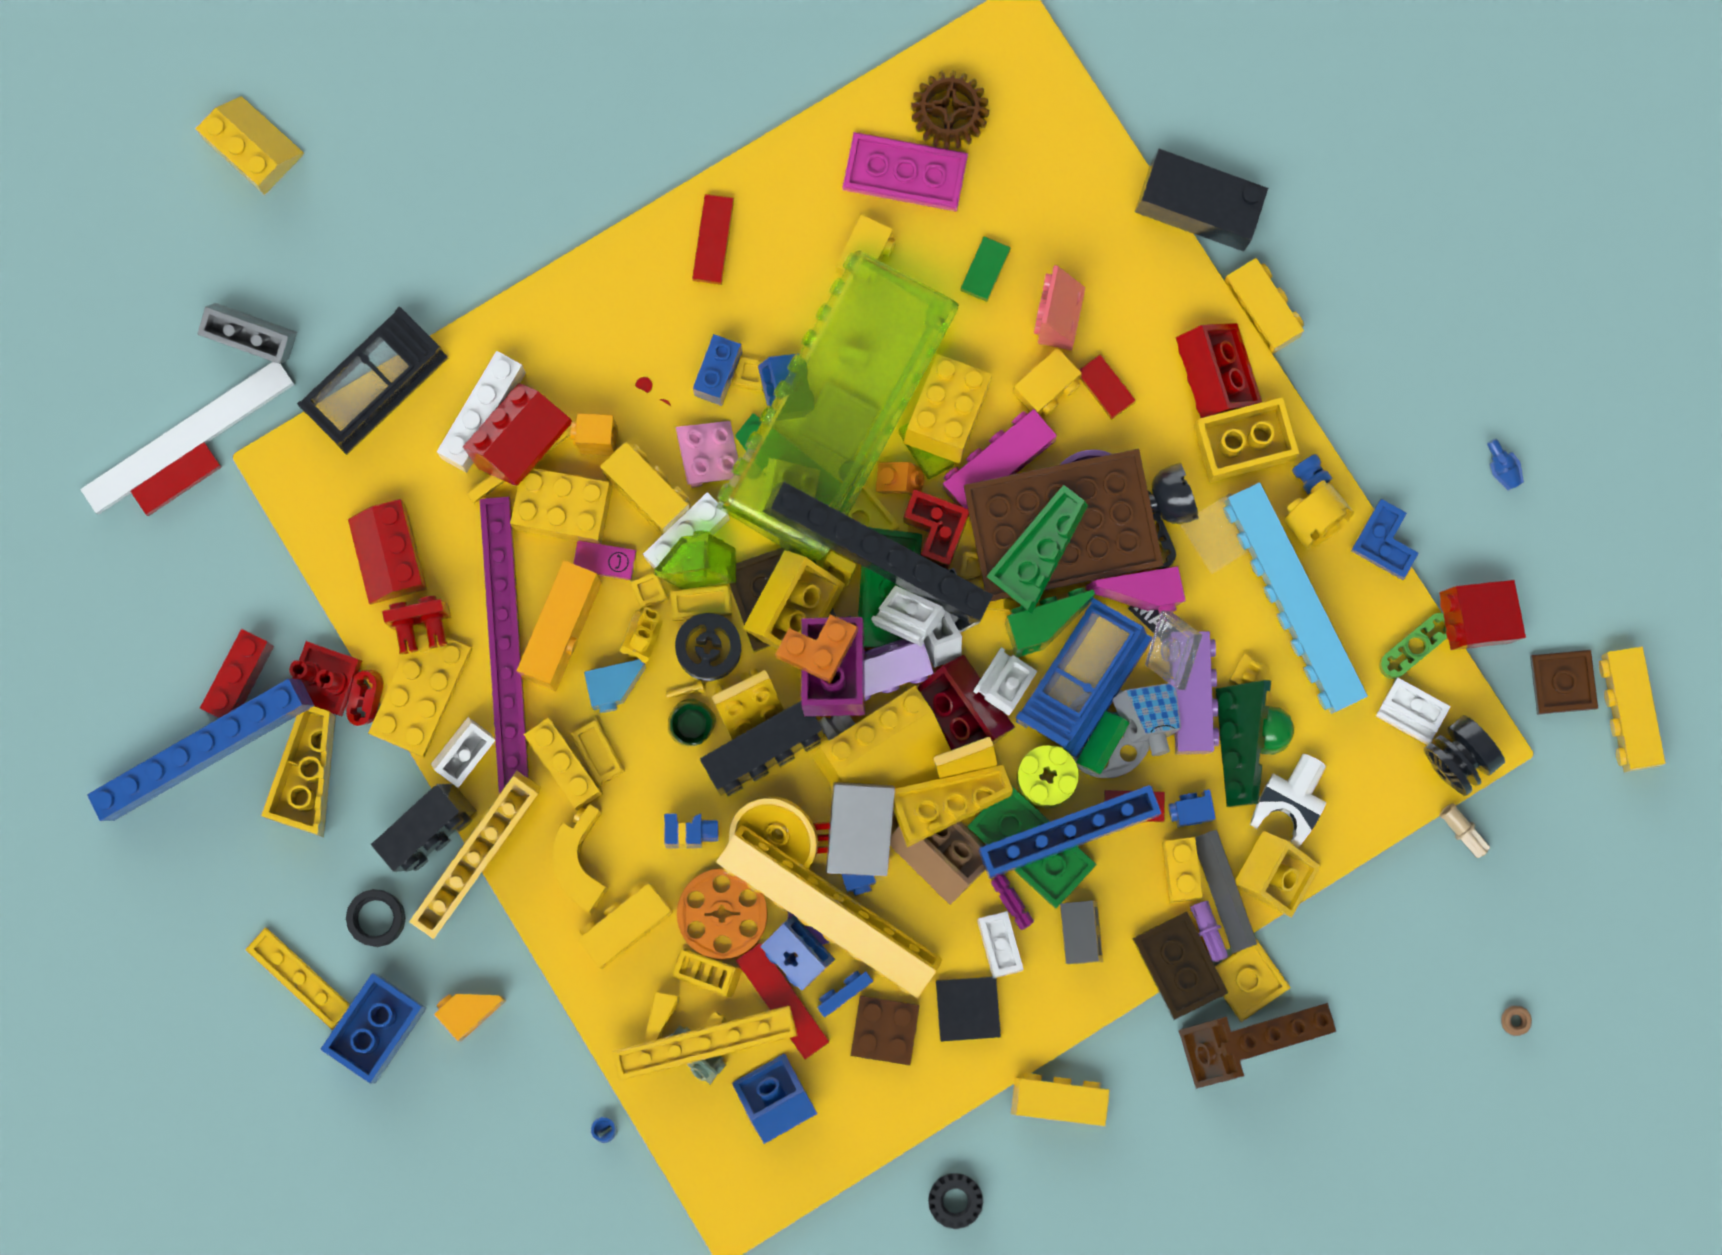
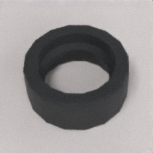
(353, 913)

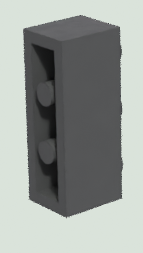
(247, 333)

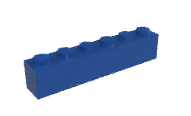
(1069, 831)

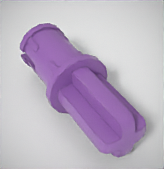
(1209, 930)

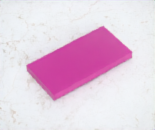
(905, 171)

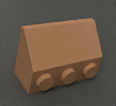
(944, 860)

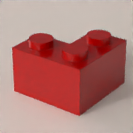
(942, 521)

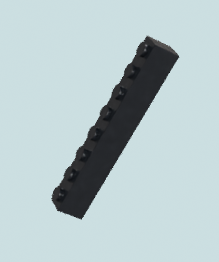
(877, 552)

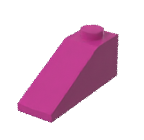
(1143, 590)

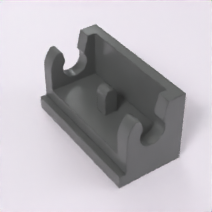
(1081, 932)

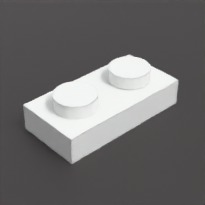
(1000, 944)

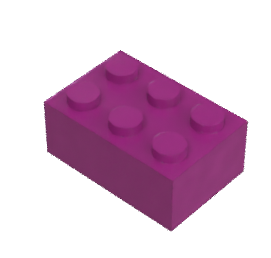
(847, 690)

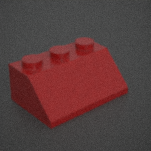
(1218, 368)
(517, 435)
(387, 552)

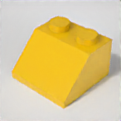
(1277, 873)

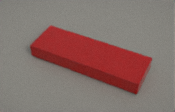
(713, 239)
(175, 479)

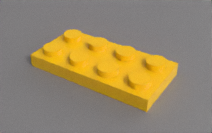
(419, 693)

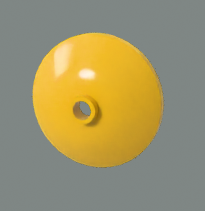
(771, 812)

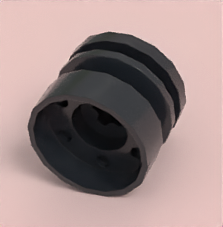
(1459, 759)

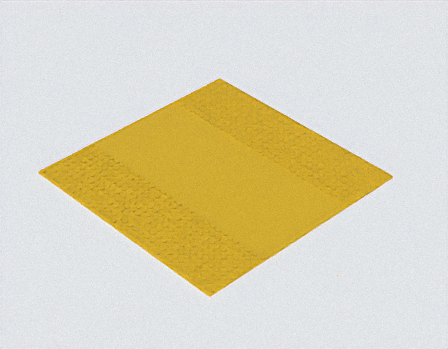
(1061, 191)

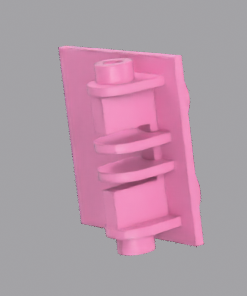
(707, 452)

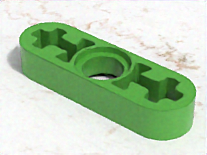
(1404, 666)

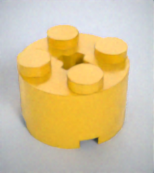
(1318, 515)

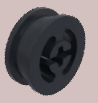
(712, 623)

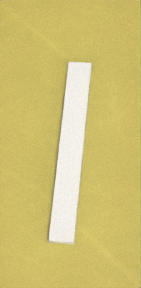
(187, 435)

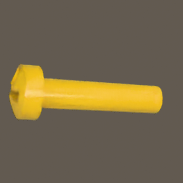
(700, 686)

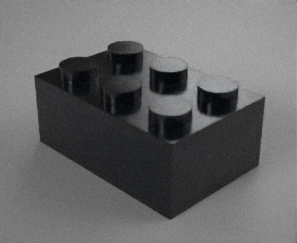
(424, 828)

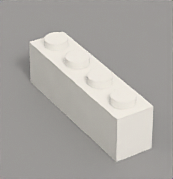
(492, 388)

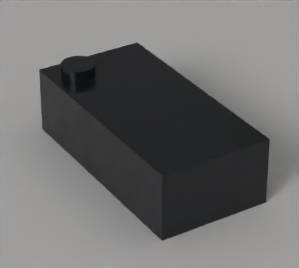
(1201, 200)

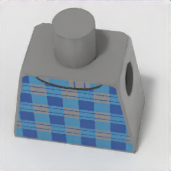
(1151, 715)

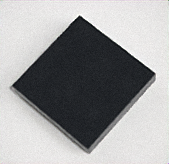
(968, 1009)

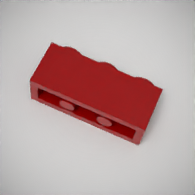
(237, 674)

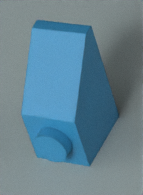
(612, 684)

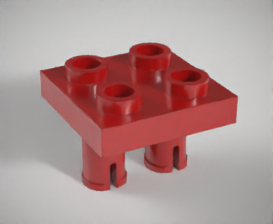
(427, 611)
(326, 676)

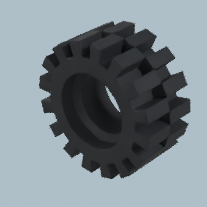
(936, 1201)

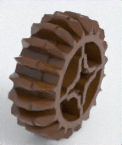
(960, 109)

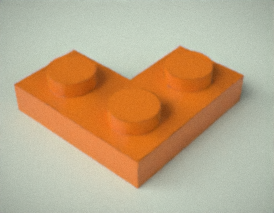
(822, 655)

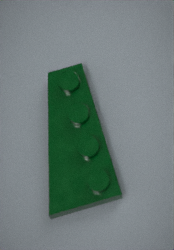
(1241, 727)

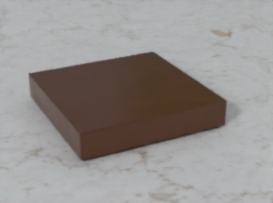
(1564, 682)

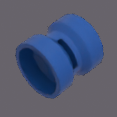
(1311, 472)

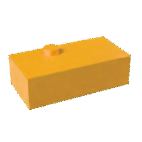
(559, 626)

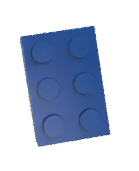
(373, 1028)

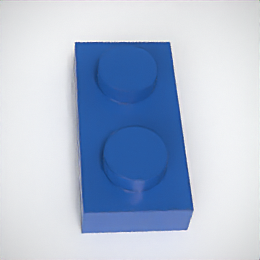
(854, 984)

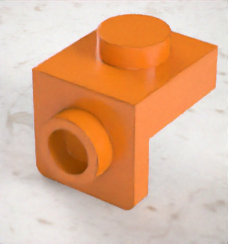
(899, 478)

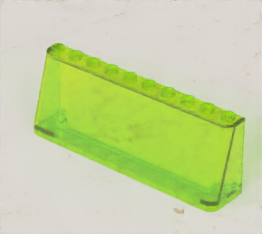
(840, 397)

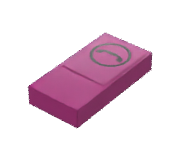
(605, 559)

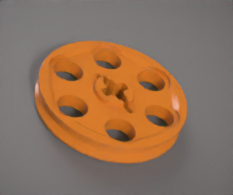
(713, 928)

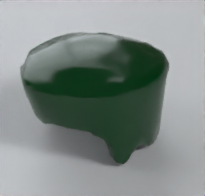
(691, 722)

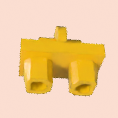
(642, 634)

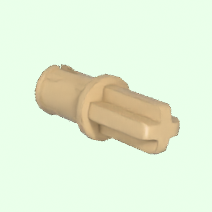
(1464, 830)

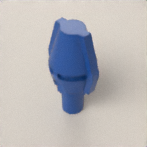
(1505, 466)

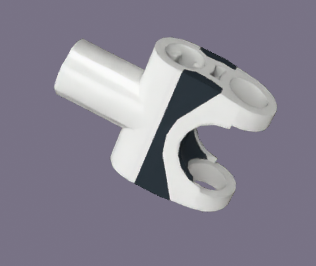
(1294, 798)

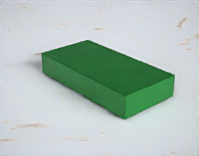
(985, 269)
(1102, 742)

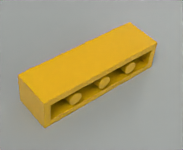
(1632, 709)

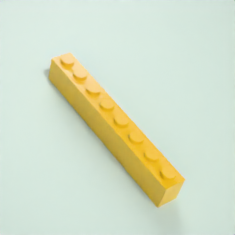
(829, 911)

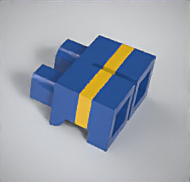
(689, 834)

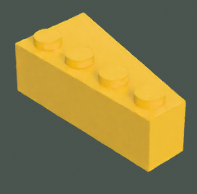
(303, 776)

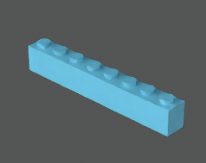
(1295, 598)

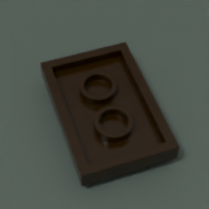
(1180, 965)

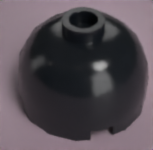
(1173, 496)

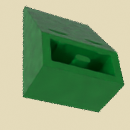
(1037, 630)

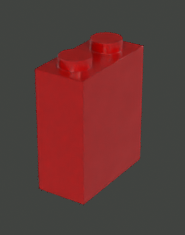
(1482, 615)

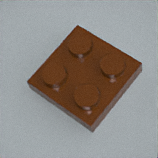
(884, 1030)

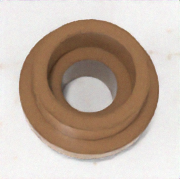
(1526, 1020)

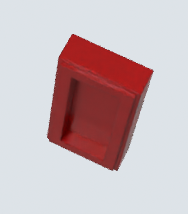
(1106, 387)

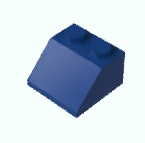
(774, 1098)

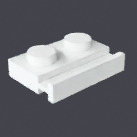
(908, 615)
(1005, 681)
(1412, 711)

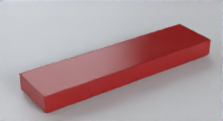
(779, 994)

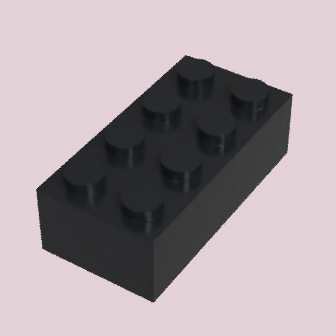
(762, 748)

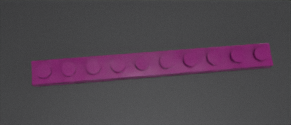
(504, 638)

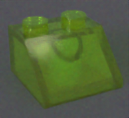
(699, 562)

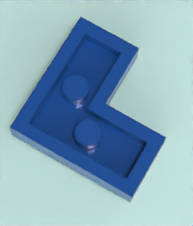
(1377, 541)

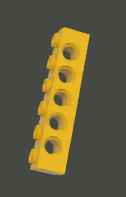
(475, 854)

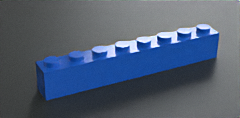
(200, 750)

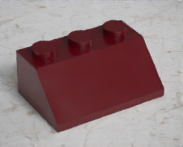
(960, 711)

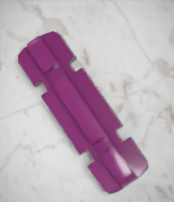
(1012, 901)

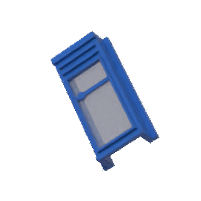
(1085, 677)

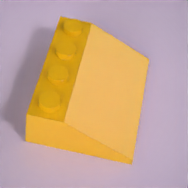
(887, 746)

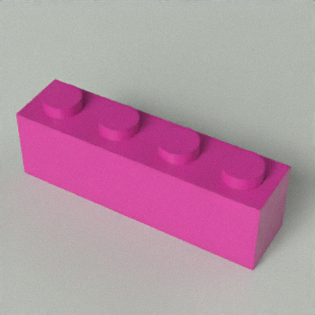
(1003, 457)

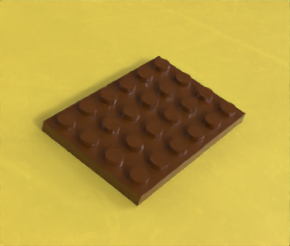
(1111, 538)

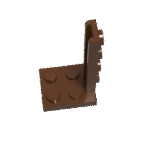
(1216, 1051)

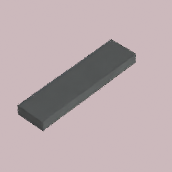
(1224, 891)

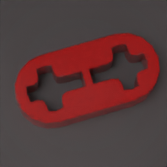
(363, 697)

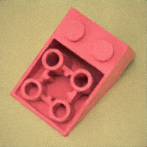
(1059, 310)

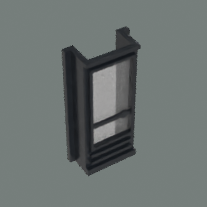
(373, 380)

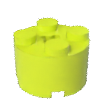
(1056, 761)

